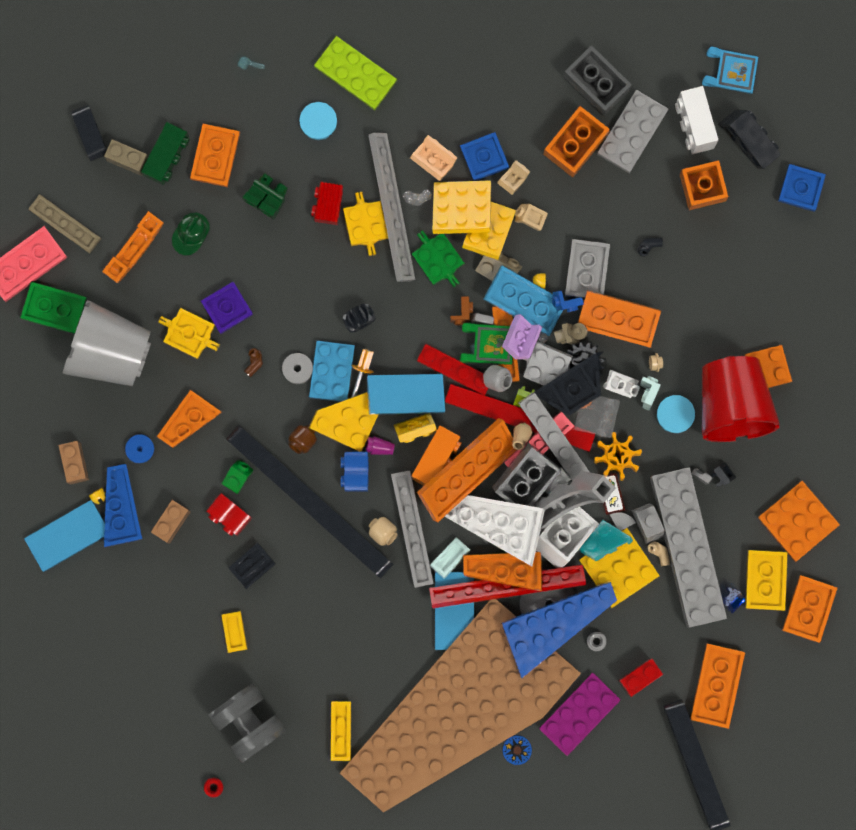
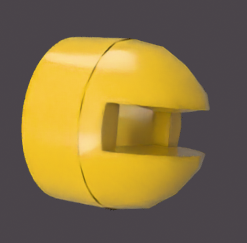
(540, 280)
(97, 495)

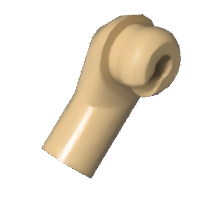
(660, 551)

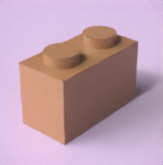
(73, 462)
(170, 521)

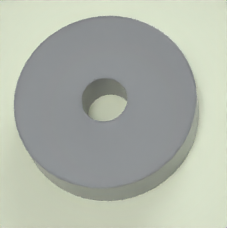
(294, 360)

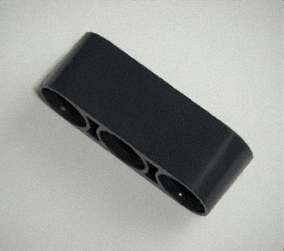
(89, 132)

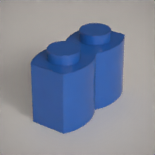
(356, 471)

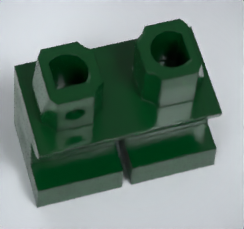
(264, 198)

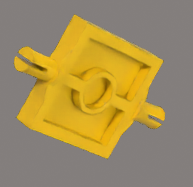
(365, 223)
(189, 333)

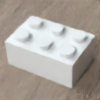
(696, 120)

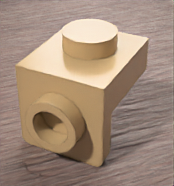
(514, 177)

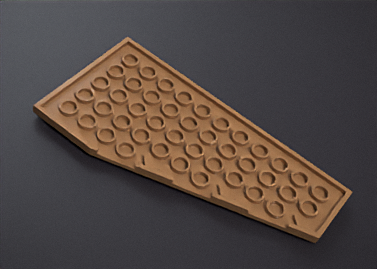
(457, 712)

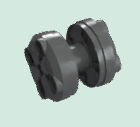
(254, 733)

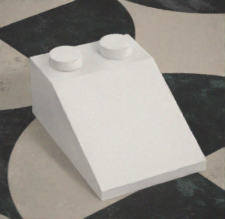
(565, 536)

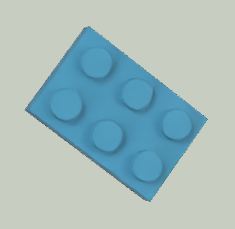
(331, 371)

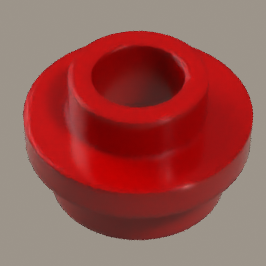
(207, 789)

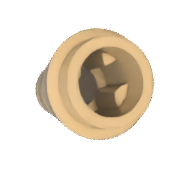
(521, 435)

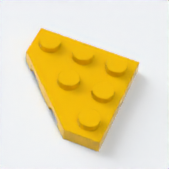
(346, 422)

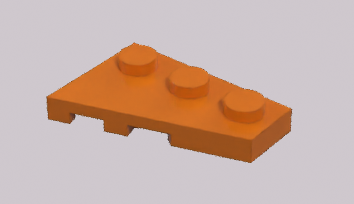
(187, 419)

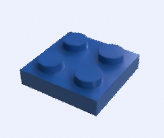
(484, 156)
(802, 187)

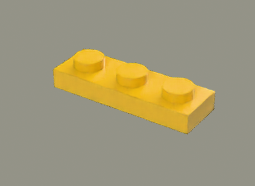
(340, 731)

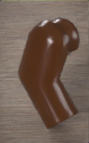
(256, 362)

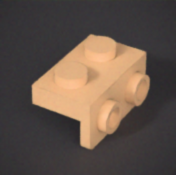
(434, 158)

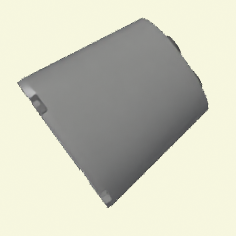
(107, 347)

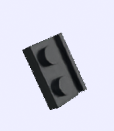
(252, 566)

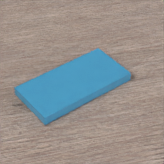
(520, 296)
(405, 394)
(66, 536)
(453, 619)

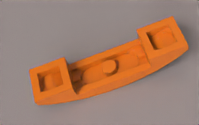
(134, 248)

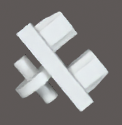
(622, 384)

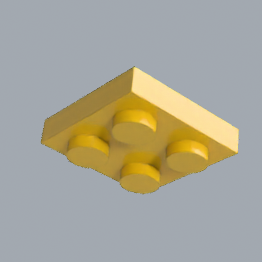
(415, 427)

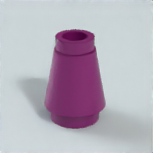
(378, 446)

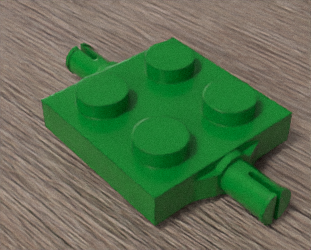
(438, 258)

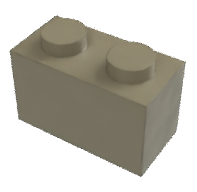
(126, 157)

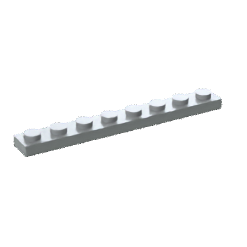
(391, 207)

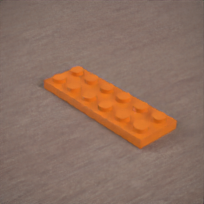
(467, 470)

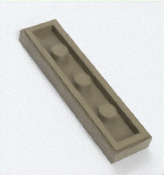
(64, 224)

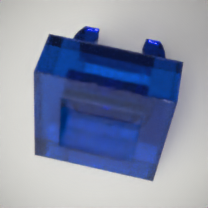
(733, 600)

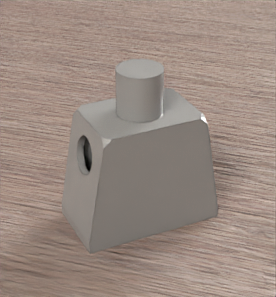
(648, 523)

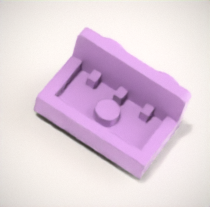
(521, 338)

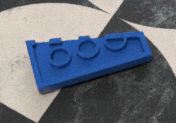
(120, 510)

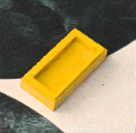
(234, 632)

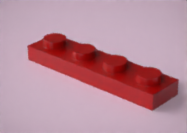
(453, 369)

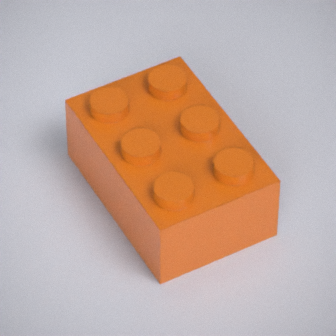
(576, 141)
(436, 455)

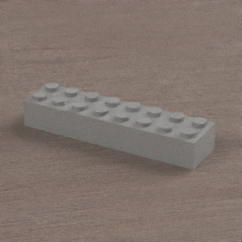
(688, 547)

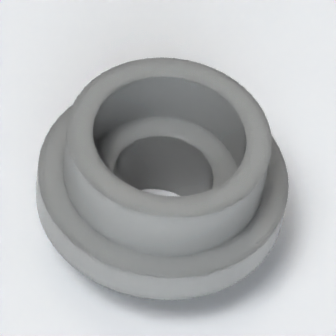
(602, 641)

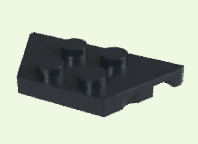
(574, 387)

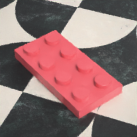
(28, 262)

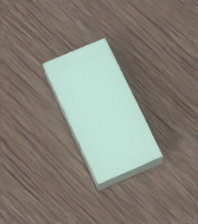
(450, 558)

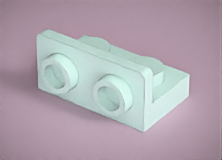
(652, 388)

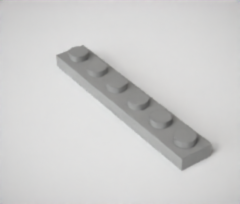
(552, 435)
(412, 529)

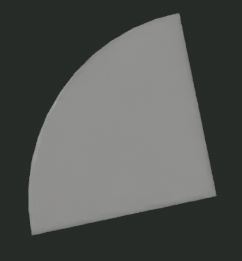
(481, 319)
(703, 477)
(622, 520)

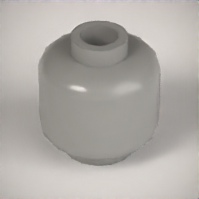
(497, 378)

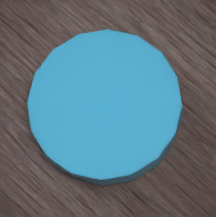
(318, 120)
(675, 414)

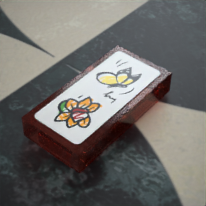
(614, 502)

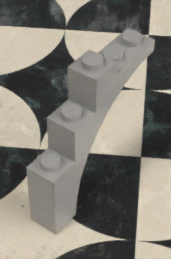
(583, 490)

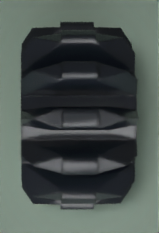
(359, 318)

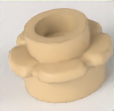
(655, 362)

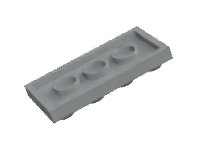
(632, 131)

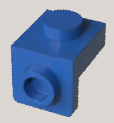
(559, 303)

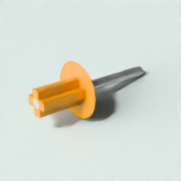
(362, 367)

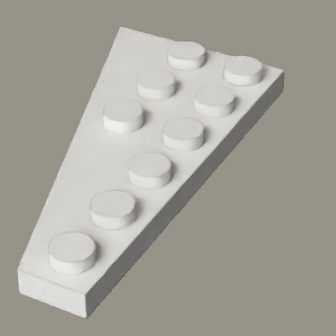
(502, 523)

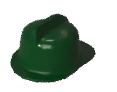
(190, 233)

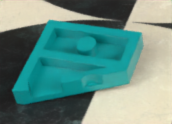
(604, 541)

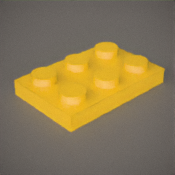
(492, 242)
(766, 580)

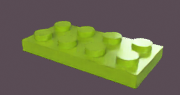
(355, 73)

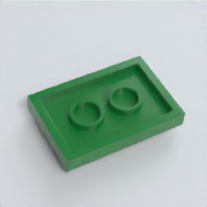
(53, 307)

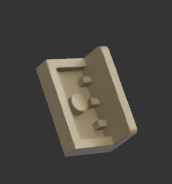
(489, 267)

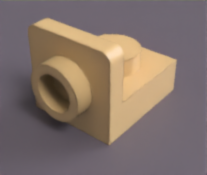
(530, 216)

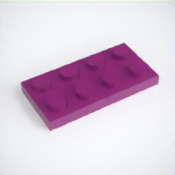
(579, 714)

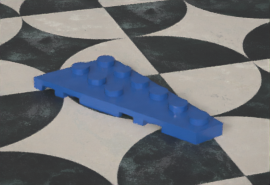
(546, 629)

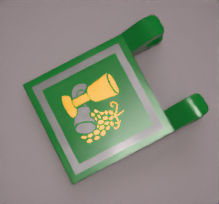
(487, 344)

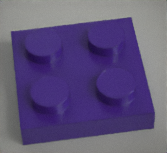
(227, 307)

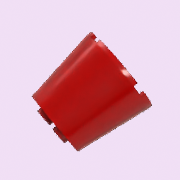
(736, 400)

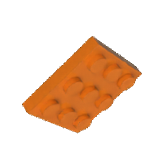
(798, 521)

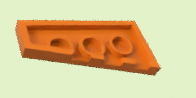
(504, 570)

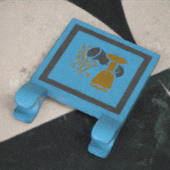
(734, 72)

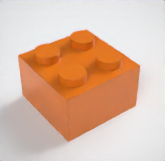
(703, 185)

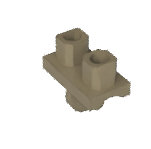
(571, 333)

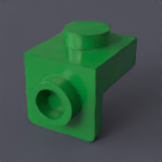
(237, 476)

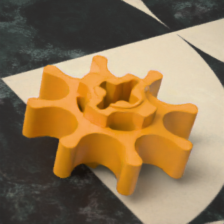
(613, 462)

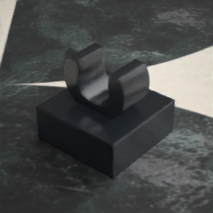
(724, 474)

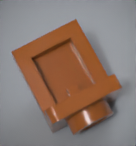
(466, 308)

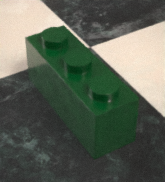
(165, 154)

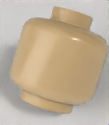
(382, 531)

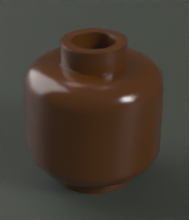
(302, 439)

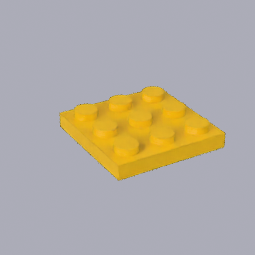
(462, 207)
(626, 569)

